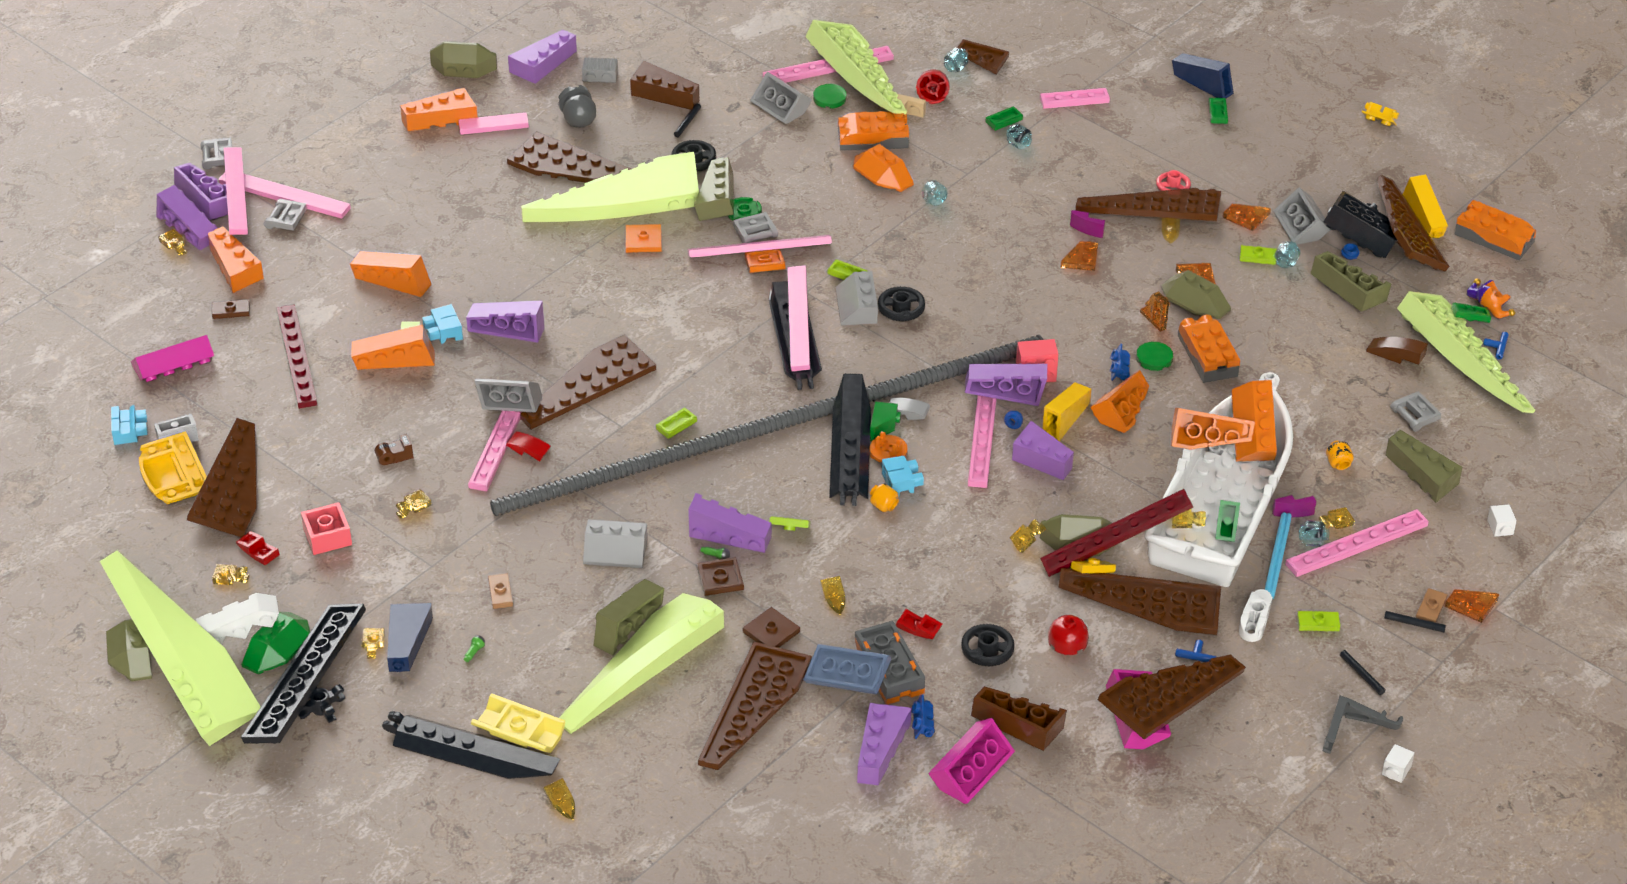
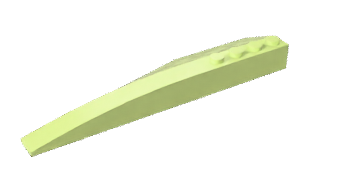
(186, 653)

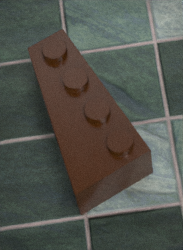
(663, 86)
(1018, 717)

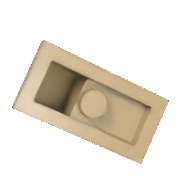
(913, 105)

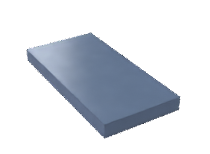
(847, 669)

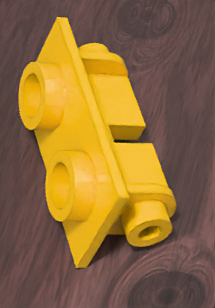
(1373, 112)

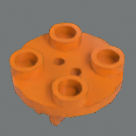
(887, 447)

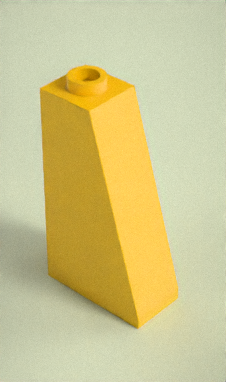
(1425, 205)
(1065, 410)

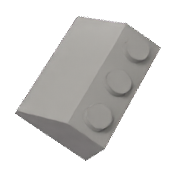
(780, 99)
(1301, 218)
(857, 299)
(508, 395)
(615, 543)

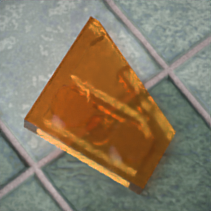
(1081, 257)

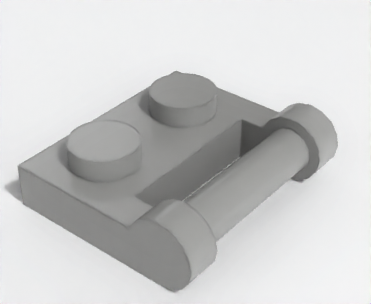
(218, 145)
(290, 216)
(755, 224)
(1419, 407)

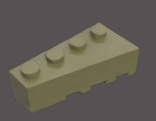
(717, 191)
(1350, 281)
(1426, 466)
(626, 615)

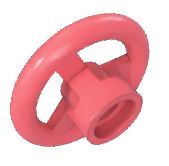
(1173, 180)

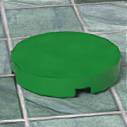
(829, 95)
(745, 207)
(1154, 356)

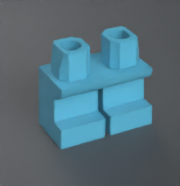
(443, 324)
(128, 424)
(898, 474)

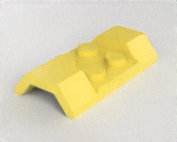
(520, 724)

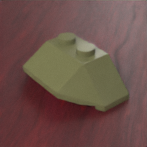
(462, 59)
(1196, 295)
(1068, 528)
(128, 651)

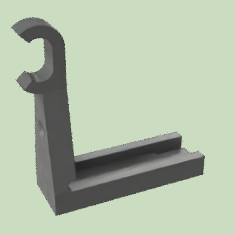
(1359, 712)

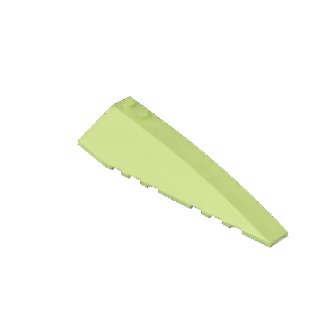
(854, 60)
(647, 189)
(1449, 335)
(655, 646)

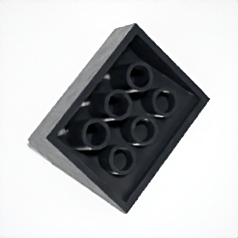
(1362, 224)

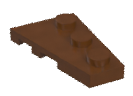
(985, 56)

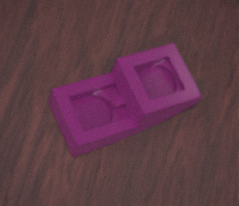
(1084, 224)
(1297, 508)

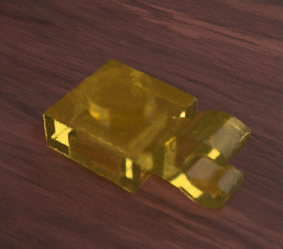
(173, 239)
(415, 501)
(1188, 517)
(1338, 518)
(1025, 535)
(229, 573)
(372, 639)

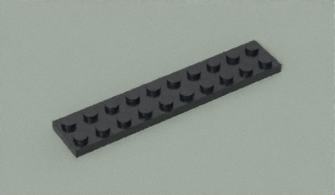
(303, 674)

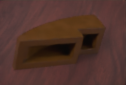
(1398, 349)

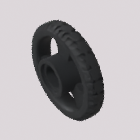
(696, 146)
(901, 303)
(988, 645)

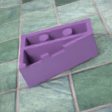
(1042, 452)

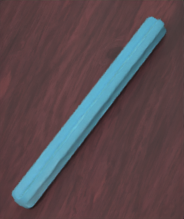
(1278, 552)

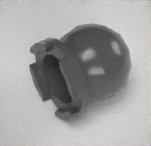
(577, 106)

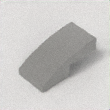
(911, 408)

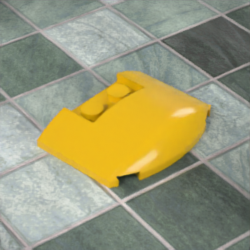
(171, 468)

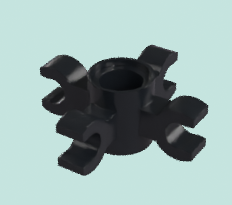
(321, 701)

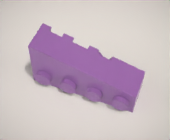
(543, 56)
(203, 190)
(184, 216)
(508, 319)
(1007, 381)
(727, 526)
(881, 737)

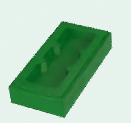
(1218, 110)
(1004, 118)
(1471, 312)

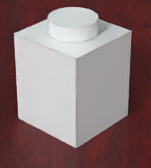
(1501, 520)
(1398, 763)

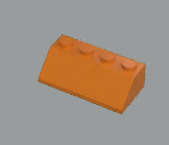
(1255, 403)

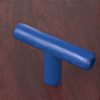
(1500, 345)
(1195, 654)

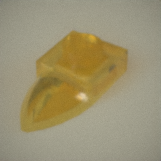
(1170, 229)
(834, 593)
(561, 798)

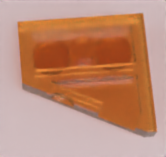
(1246, 215)
(1201, 269)
(1156, 311)
(1472, 603)

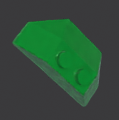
(276, 644)

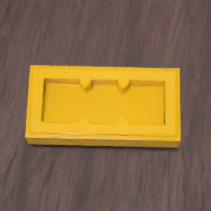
(1093, 565)

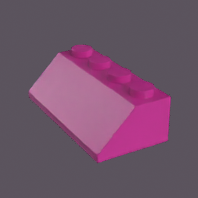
(173, 357)
(1129, 737)
(972, 761)

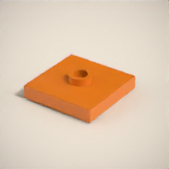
(643, 238)
(765, 260)

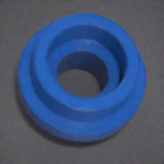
(1350, 251)
(1018, 418)

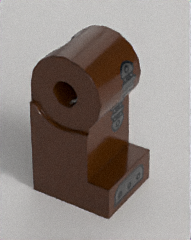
(394, 451)

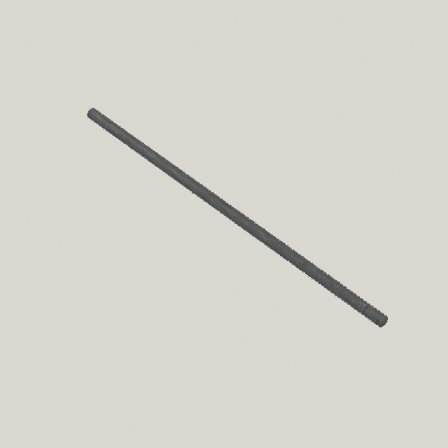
(746, 431)

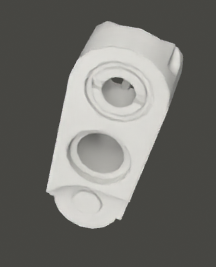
(1255, 615)

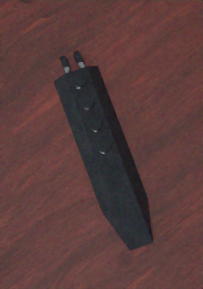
(780, 314)
(850, 440)
(468, 748)

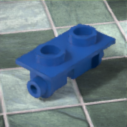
(1120, 363)
(923, 717)

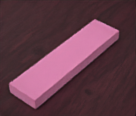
(1074, 98)
(493, 123)

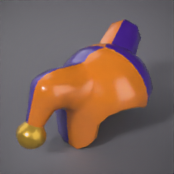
(1490, 298)

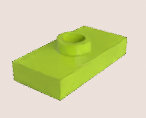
(1257, 254)
(842, 269)
(676, 423)
(790, 523)
(1318, 621)

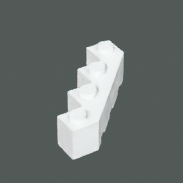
(238, 618)

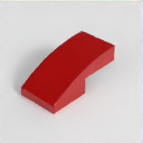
(529, 444)
(255, 547)
(923, 627)

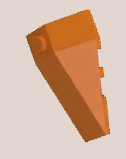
(1122, 403)
(1202, 430)

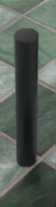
(687, 120)
(1415, 621)
(1362, 672)

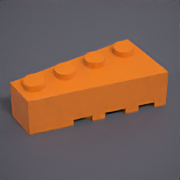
(438, 110)
(235, 260)
(393, 271)
(394, 349)

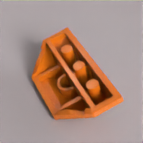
(883, 168)

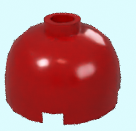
(933, 86)
(1068, 635)

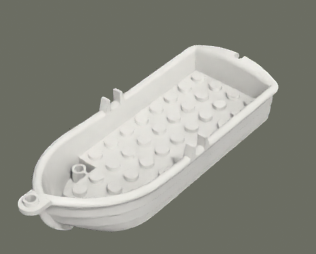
(1213, 476)

